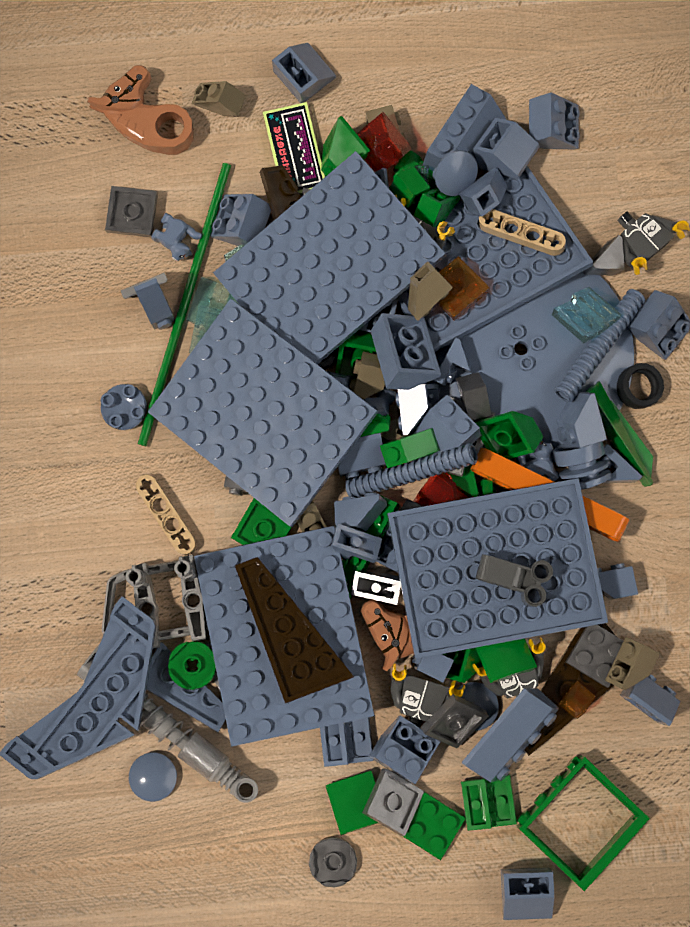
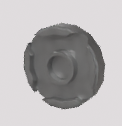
(333, 862)

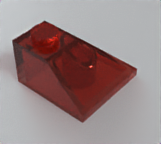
(384, 143)
(437, 490)

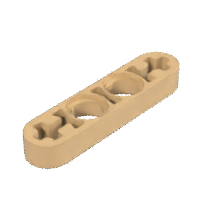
(524, 228)
(168, 513)

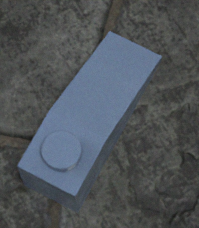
(155, 304)

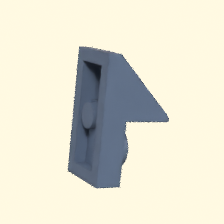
(455, 357)
(623, 471)
(355, 543)

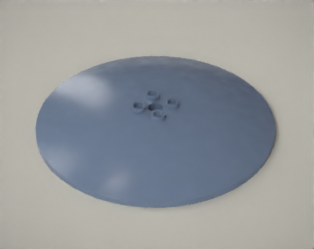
(530, 380)

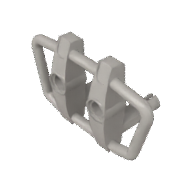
(144, 593)

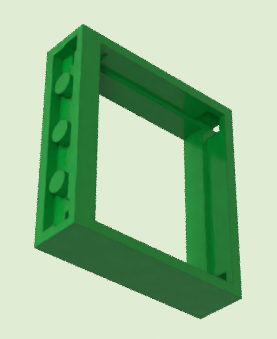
(614, 845)

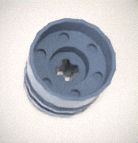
(583, 464)

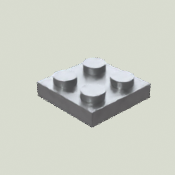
(131, 211)
(595, 653)
(454, 721)
(393, 802)

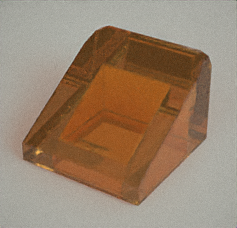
(577, 700)

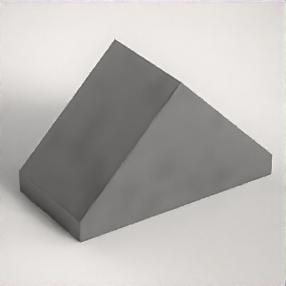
(608, 259)
(474, 396)

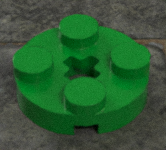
(178, 665)

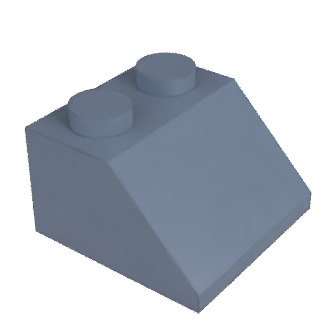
(581, 422)
(450, 425)
(363, 457)
(653, 700)

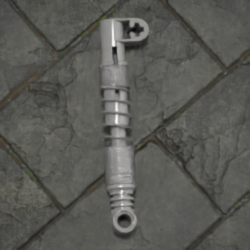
(194, 751)

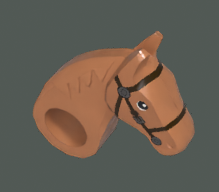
(139, 122)
(389, 631)

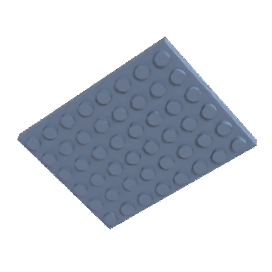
(330, 260)
(508, 268)
(262, 412)
(442, 549)
(248, 687)

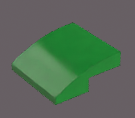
(506, 659)
(348, 801)
(488, 803)

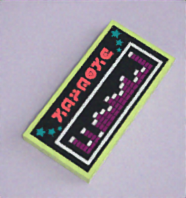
(294, 144)

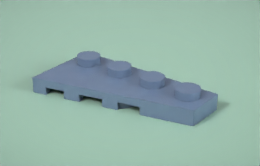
(197, 703)

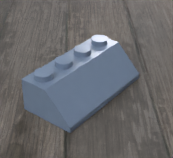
(464, 126)
(511, 735)

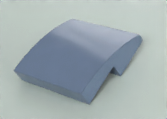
(346, 742)

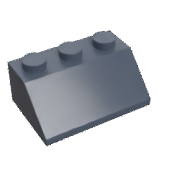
(404, 351)

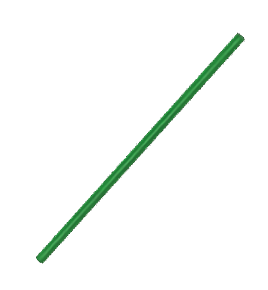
(185, 301)

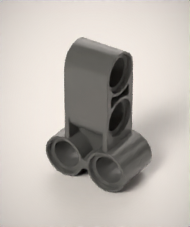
(514, 577)

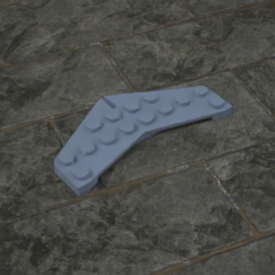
(91, 716)

